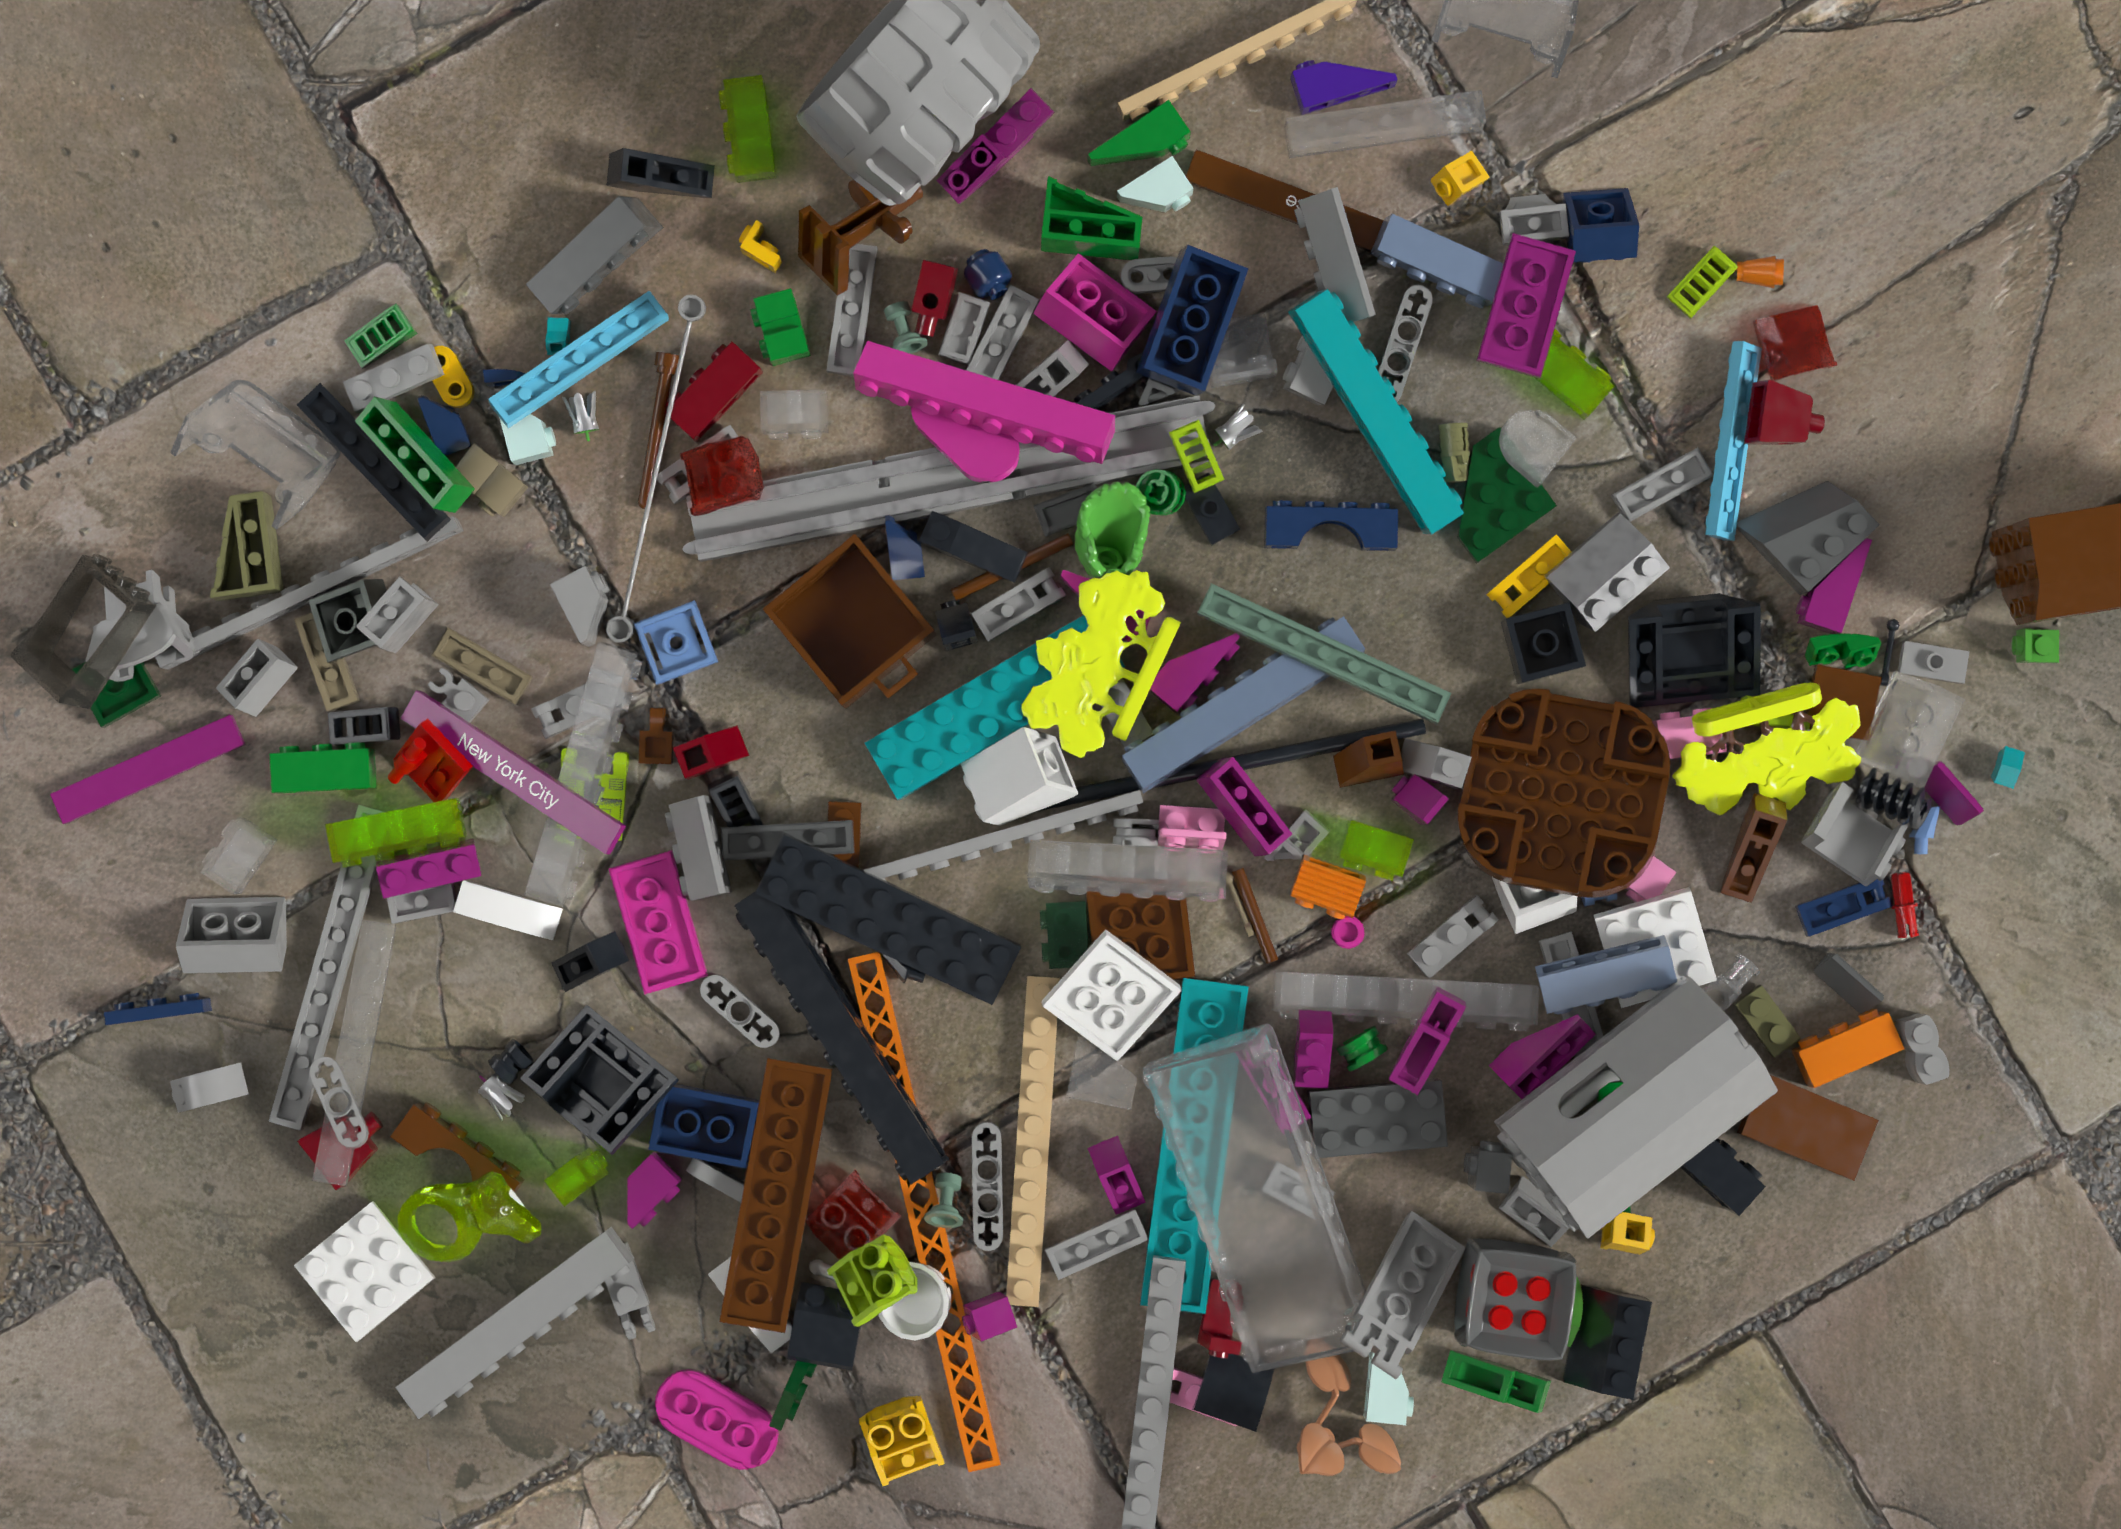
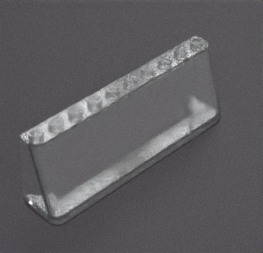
(1259, 1197)

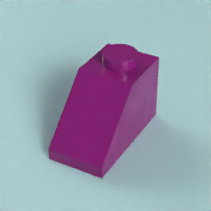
(1418, 798)
(1116, 1175)

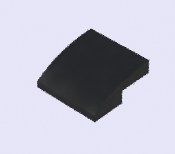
(1233, 1391)

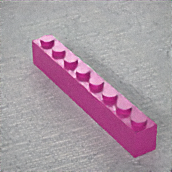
(984, 402)

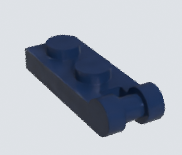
(1841, 907)

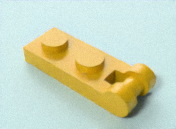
(1529, 577)

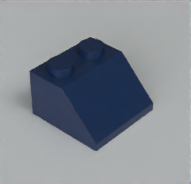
(1601, 225)

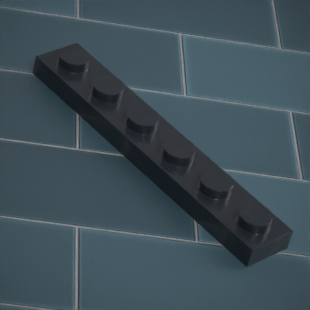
(364, 454)

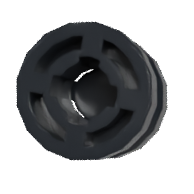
(511, 1061)

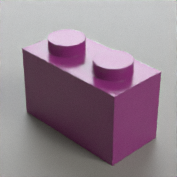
(1313, 1048)

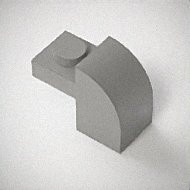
(209, 1087)

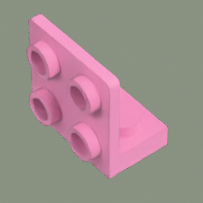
(1191, 827)

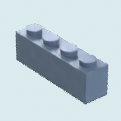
(1437, 260)
(1606, 975)

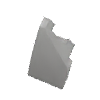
(1305, 837)

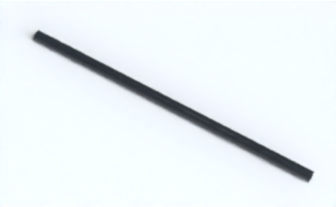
(1248, 760)

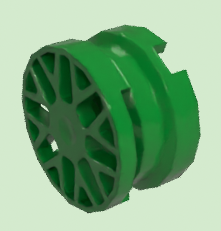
(1162, 491)
(1362, 1048)

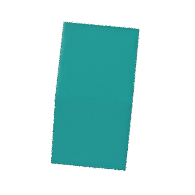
(557, 334)
(2008, 767)

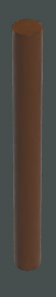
(1032, 557)

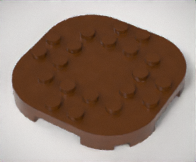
(1564, 793)

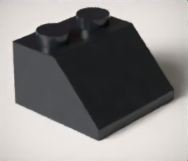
(823, 1328)

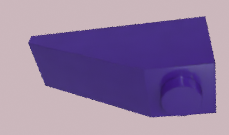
(1331, 84)

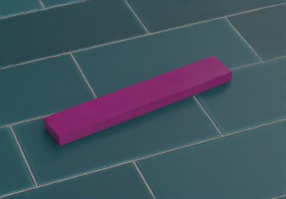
(147, 769)

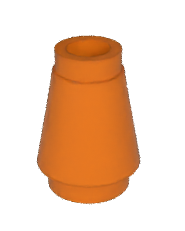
(1761, 271)

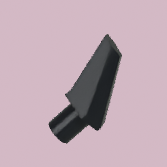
(904, 971)

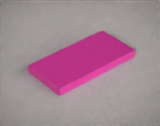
(658, 922)

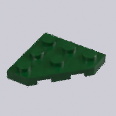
(1497, 500)

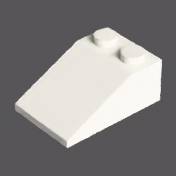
(1532, 906)

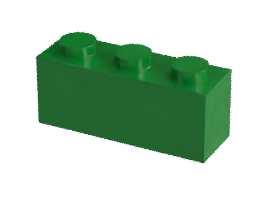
(322, 769)

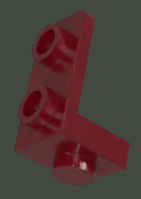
(1216, 1327)

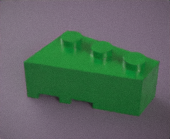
(1088, 226)

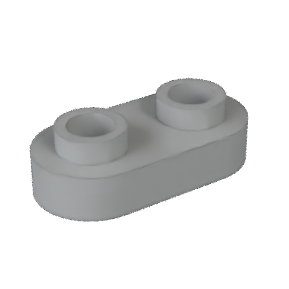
(1152, 274)

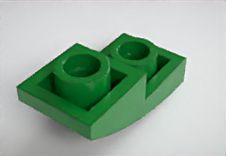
(1850, 648)

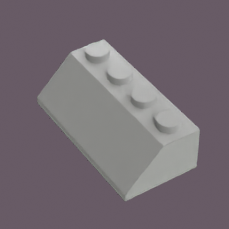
(1335, 252)

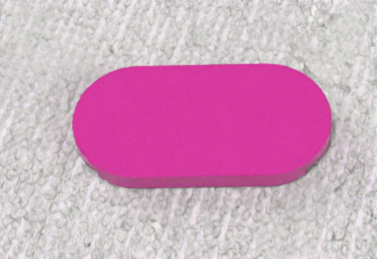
(969, 447)
(716, 1419)

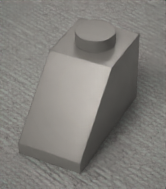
(1434, 763)

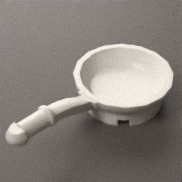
(916, 1314)

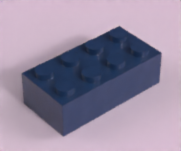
(1192, 320)

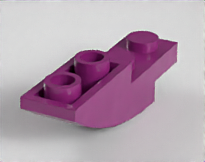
(996, 147)

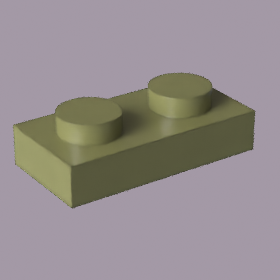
(1766, 1021)

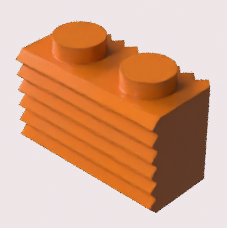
(1327, 887)

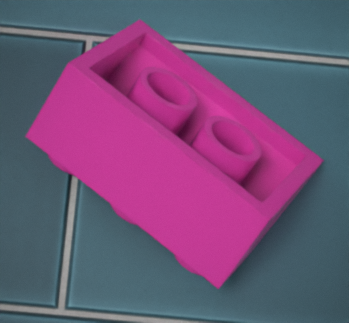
(1094, 312)

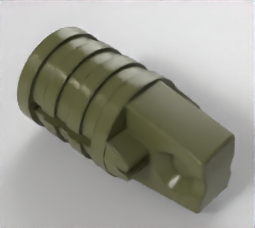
(1454, 451)

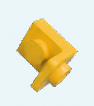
(1459, 178)
(762, 253)

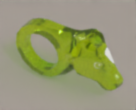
(476, 1208)

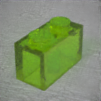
(1374, 849)

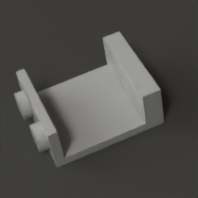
(397, 615)
(1853, 838)

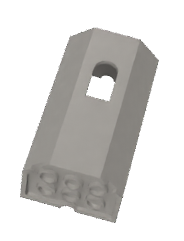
(1681, 1089)

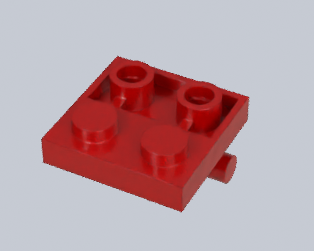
(430, 762)

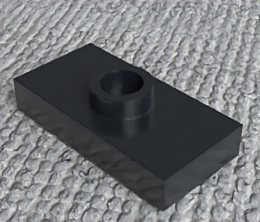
(1211, 512)

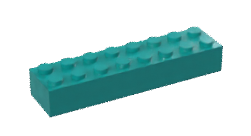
(960, 722)

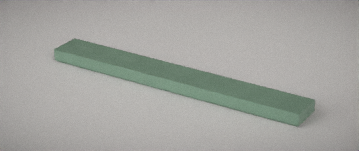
(1324, 654)

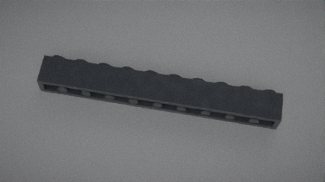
(843, 1036)

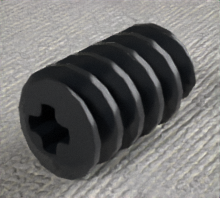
(1893, 800)

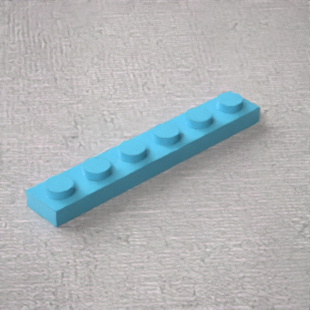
(578, 359)
(1731, 450)

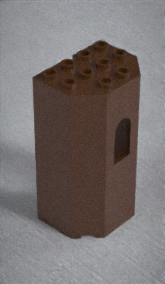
(2060, 564)

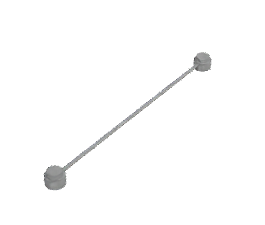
(691, 309)

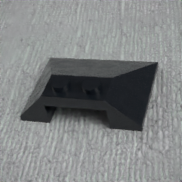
(1694, 650)
(599, 1080)

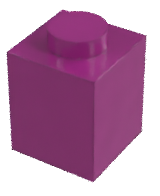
(988, 1316)

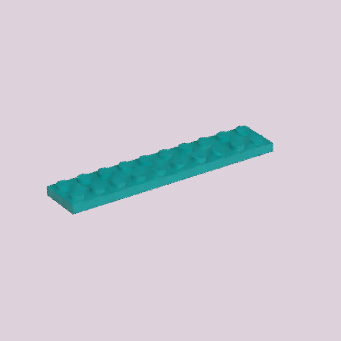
(1205, 1014)

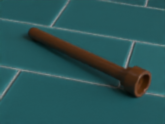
(666, 367)

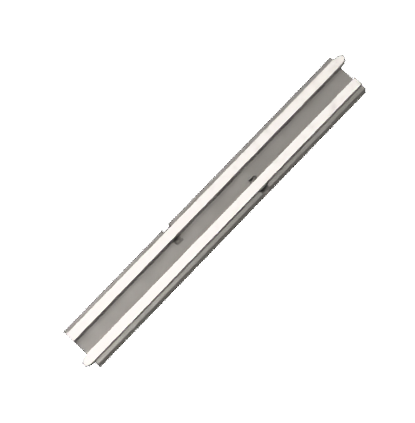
(925, 481)

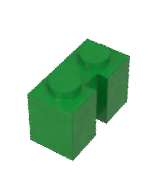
(781, 327)

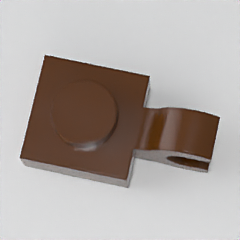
(656, 744)

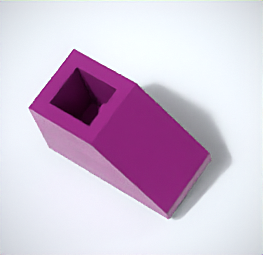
(647, 1187)

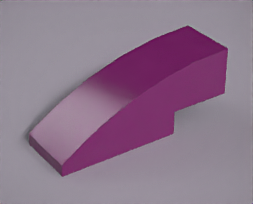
(1427, 1040)

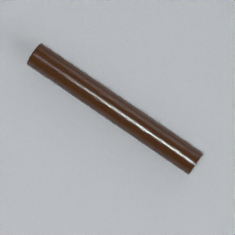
(1254, 916)

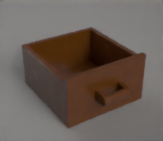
(851, 623)

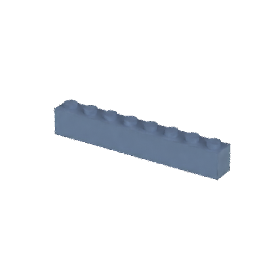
(1227, 712)

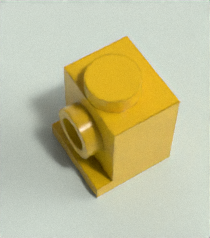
(1639, 1230)

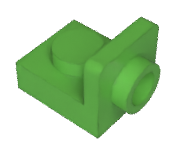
(2036, 646)

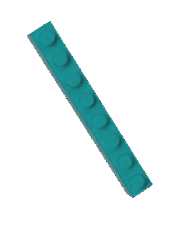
(1376, 411)

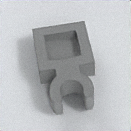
(461, 697)

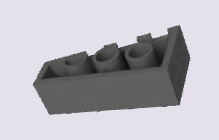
(594, 254)

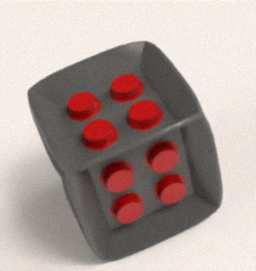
(1515, 1299)

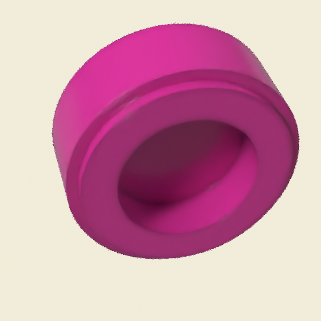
(1347, 932)

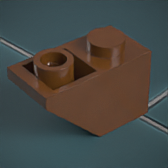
(1369, 760)

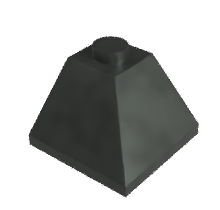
(340, 612)

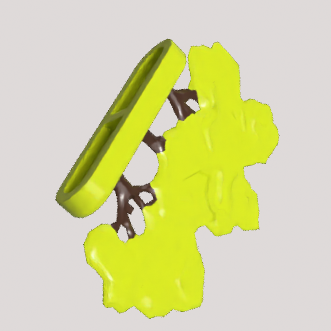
(1779, 758)

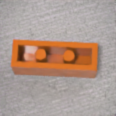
(1847, 1048)

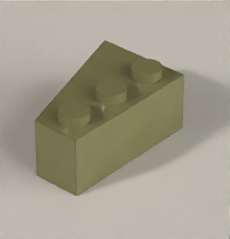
(249, 550)

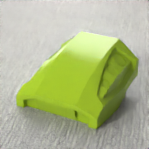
(873, 1278)

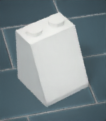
(1018, 776)

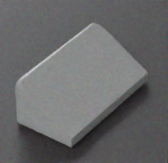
(1534, 1212)

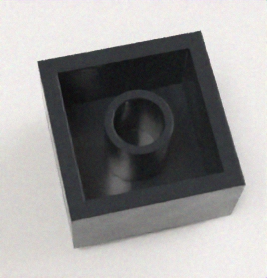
(1543, 643)

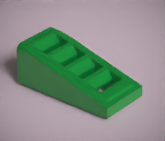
(393, 312)

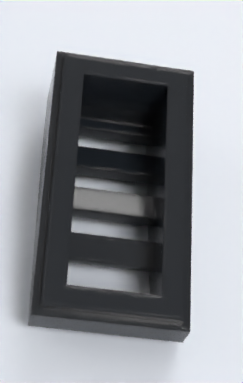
(385, 725)
(725, 782)

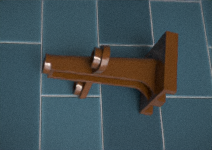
(827, 246)

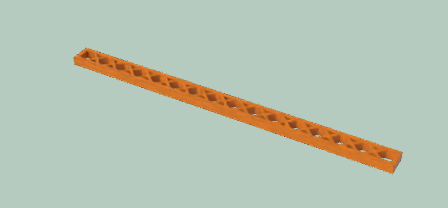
(918, 1236)

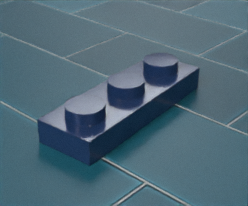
(157, 1009)

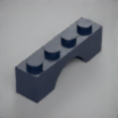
(1373, 527)

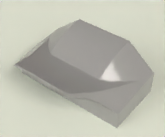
(1534, 218)

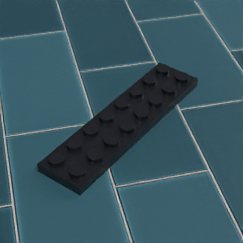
(888, 919)

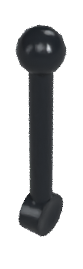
(1892, 625)

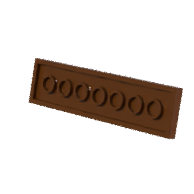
(776, 1195)

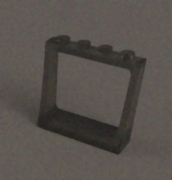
(37, 649)

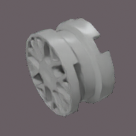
(1130, 835)

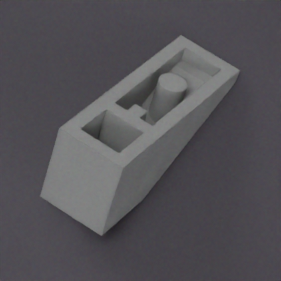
(1055, 371)

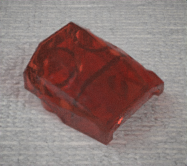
(1794, 342)
(722, 474)
(851, 1217)

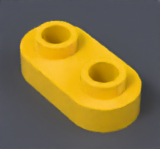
(453, 376)

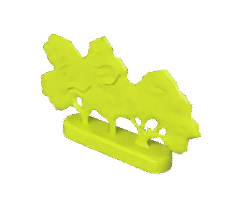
(1089, 662)

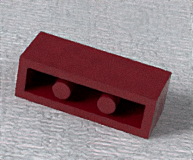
(714, 390)

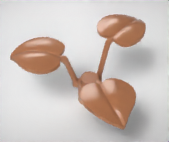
(1317, 1444)

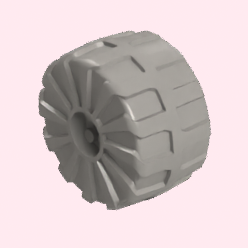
(916, 89)

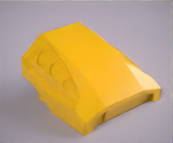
(900, 1438)

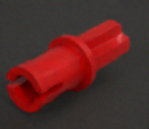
(1904, 904)

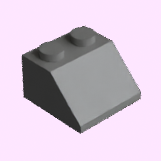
(583, 602)

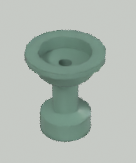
(906, 341)
(944, 1214)

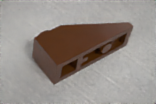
(1754, 847)

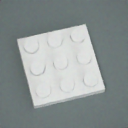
(1667, 915)
(1111, 995)
(364, 1271)

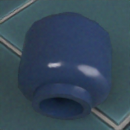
(987, 274)

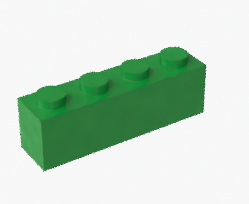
(414, 455)

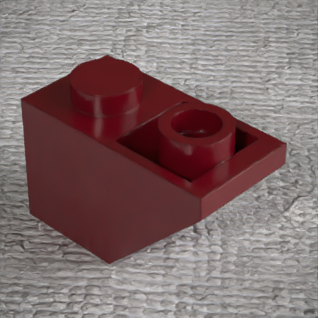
(711, 752)

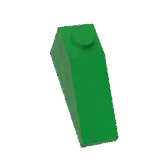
(1147, 138)

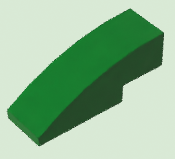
(1496, 1381)

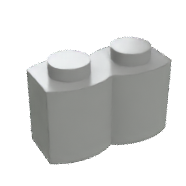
(1923, 1056)

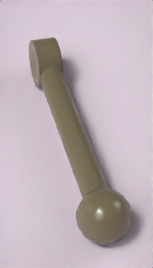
(1230, 879)

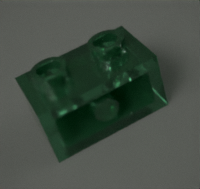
(1066, 933)

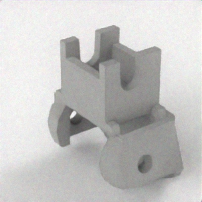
(158, 633)

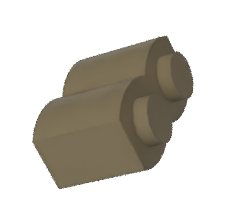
(492, 481)

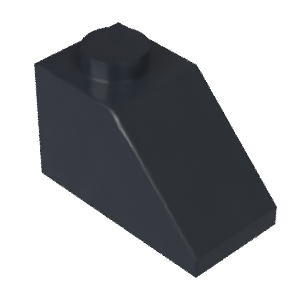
(590, 961)

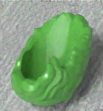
(1112, 529)

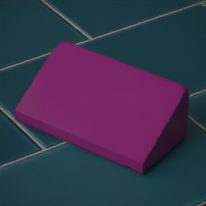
(1951, 795)

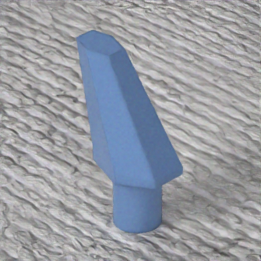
(1925, 831)

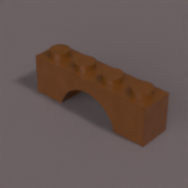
(425, 1130)

